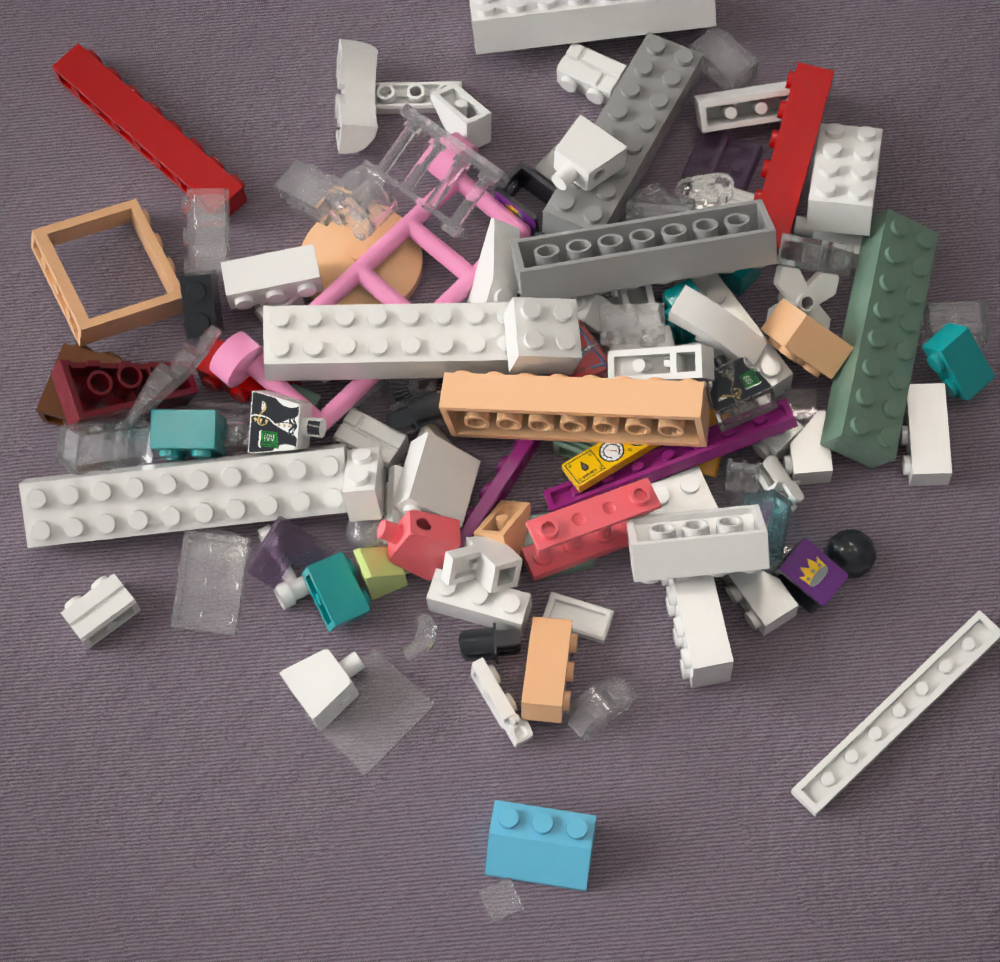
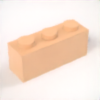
(548, 670)

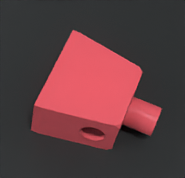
(420, 541)

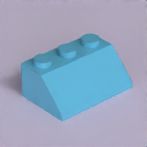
(540, 845)

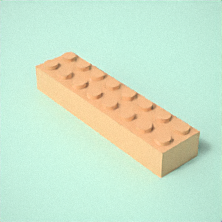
(576, 408)

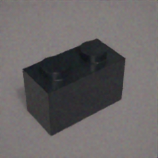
(201, 302)

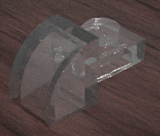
(600, 705)

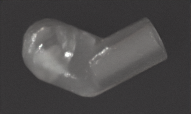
(424, 640)

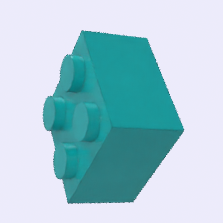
(187, 434)

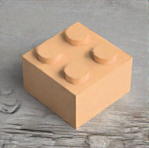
(805, 340)

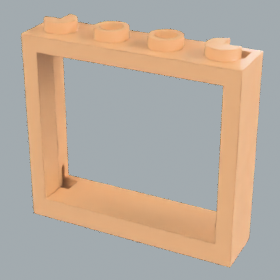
(123, 319)

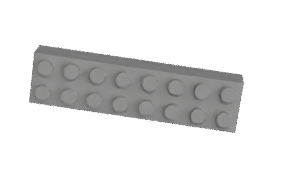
(640, 118)
(645, 251)

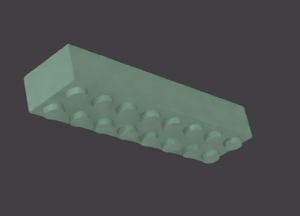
(884, 329)

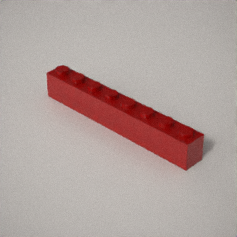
(144, 126)

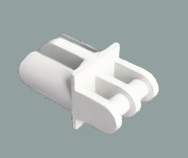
(775, 477)

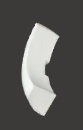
(356, 104)

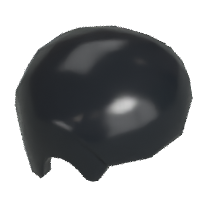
(852, 552)

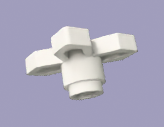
(805, 294)

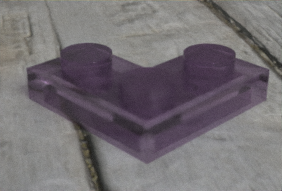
(283, 546)

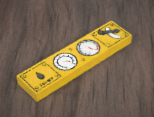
(601, 462)

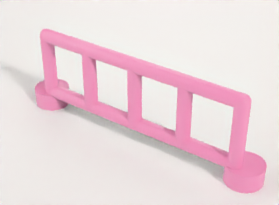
(244, 357)

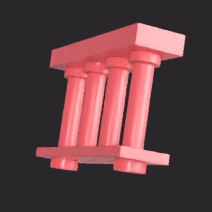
(586, 529)

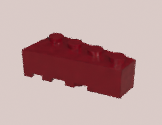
(108, 390)

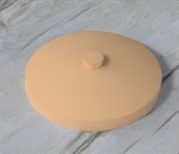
(339, 249)

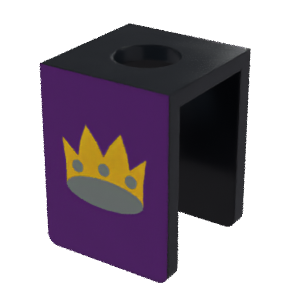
(532, 182)
(809, 575)

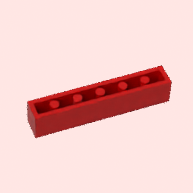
(794, 144)

